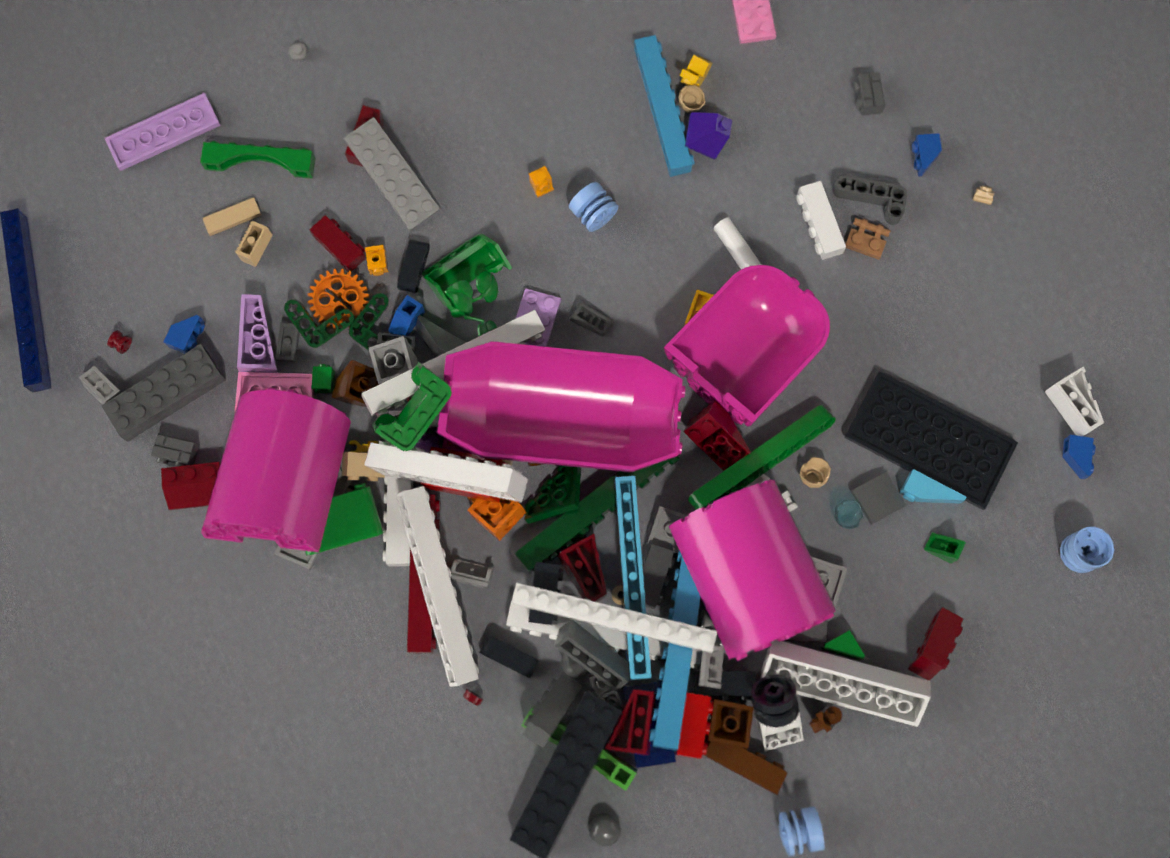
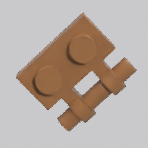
(865, 243)

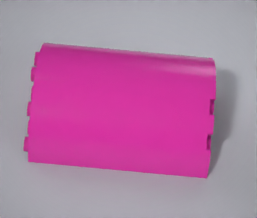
(278, 470)
(752, 569)

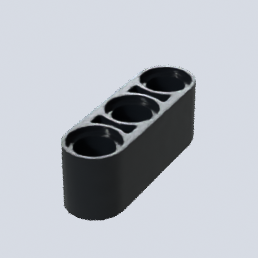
(413, 266)
(509, 656)

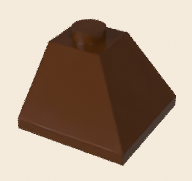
(353, 382)
(731, 723)

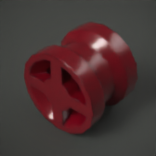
(120, 342)

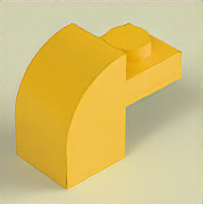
(696, 71)

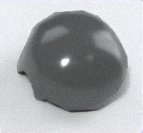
(604, 829)

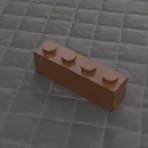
(748, 765)

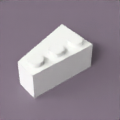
(1076, 403)

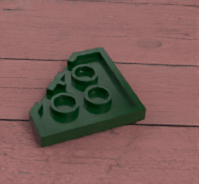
(556, 495)

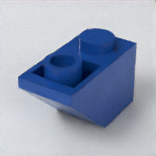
(926, 149)
(406, 316)
(184, 334)
(1078, 454)

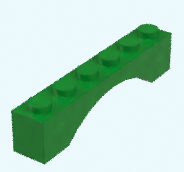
(223, 156)

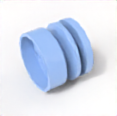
(593, 206)
(1096, 551)
(801, 831)

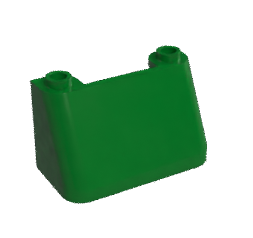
(418, 413)
(351, 519)

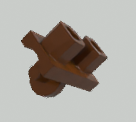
(826, 719)

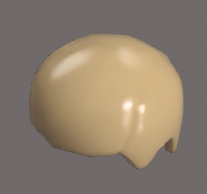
(691, 98)
(815, 472)

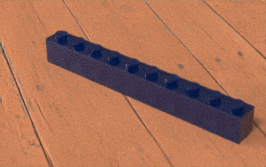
(25, 301)

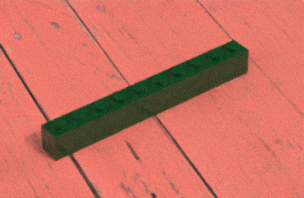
(577, 522)

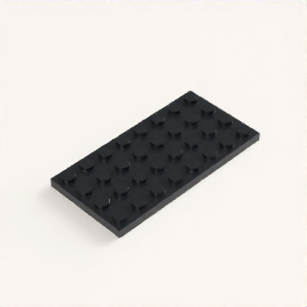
(931, 439)

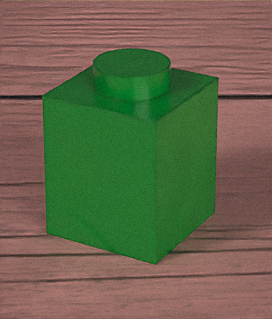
(323, 379)

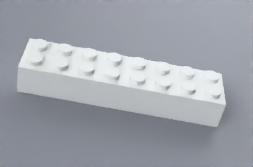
(447, 471)
(849, 682)

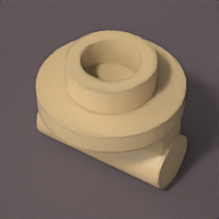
(984, 195)

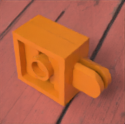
(496, 517)

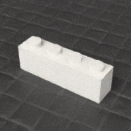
(820, 220)

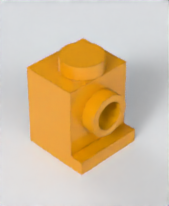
(541, 181)
(376, 253)

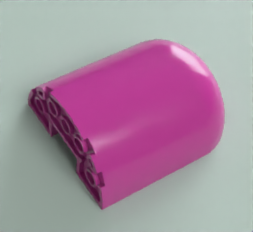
(750, 341)

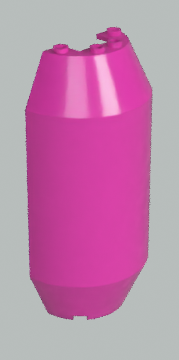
(561, 407)

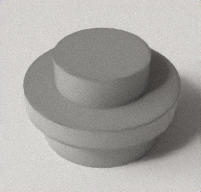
(298, 51)

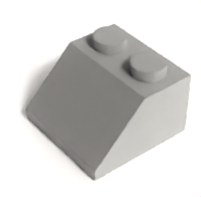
(392, 358)

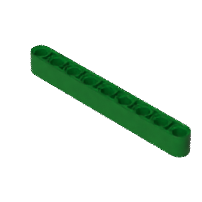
(764, 457)

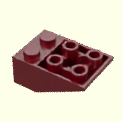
(717, 435)

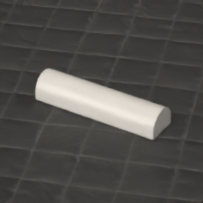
(735, 244)

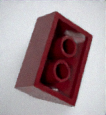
(189, 485)

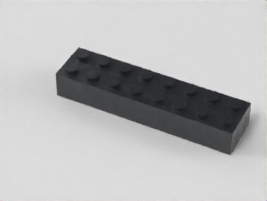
(566, 774)

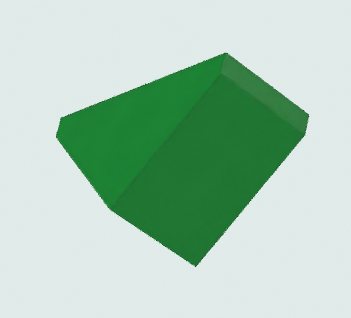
(944, 547)
(845, 645)

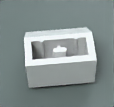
(780, 736)

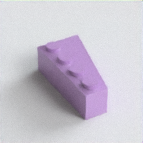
(255, 343)

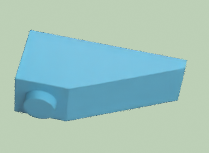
(924, 489)

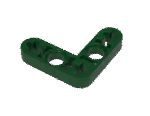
(319, 330)
(367, 333)

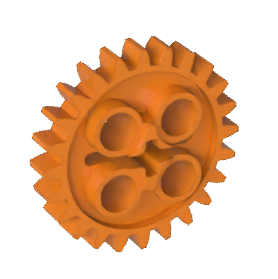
(349, 286)

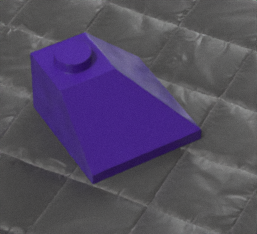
(708, 133)

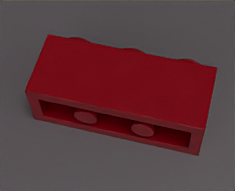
(338, 243)

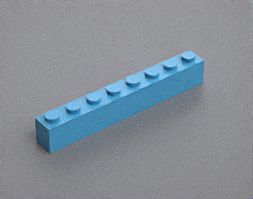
(662, 105)

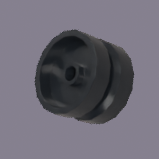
(775, 701)

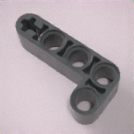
(869, 196)

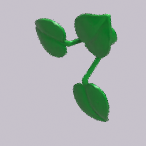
(461, 294)

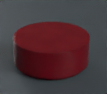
(472, 697)

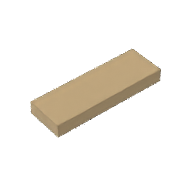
(232, 216)

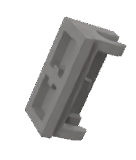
(98, 385)
(471, 573)
(711, 668)

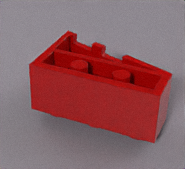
(695, 726)

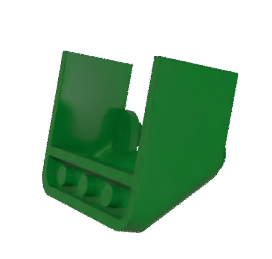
(465, 264)

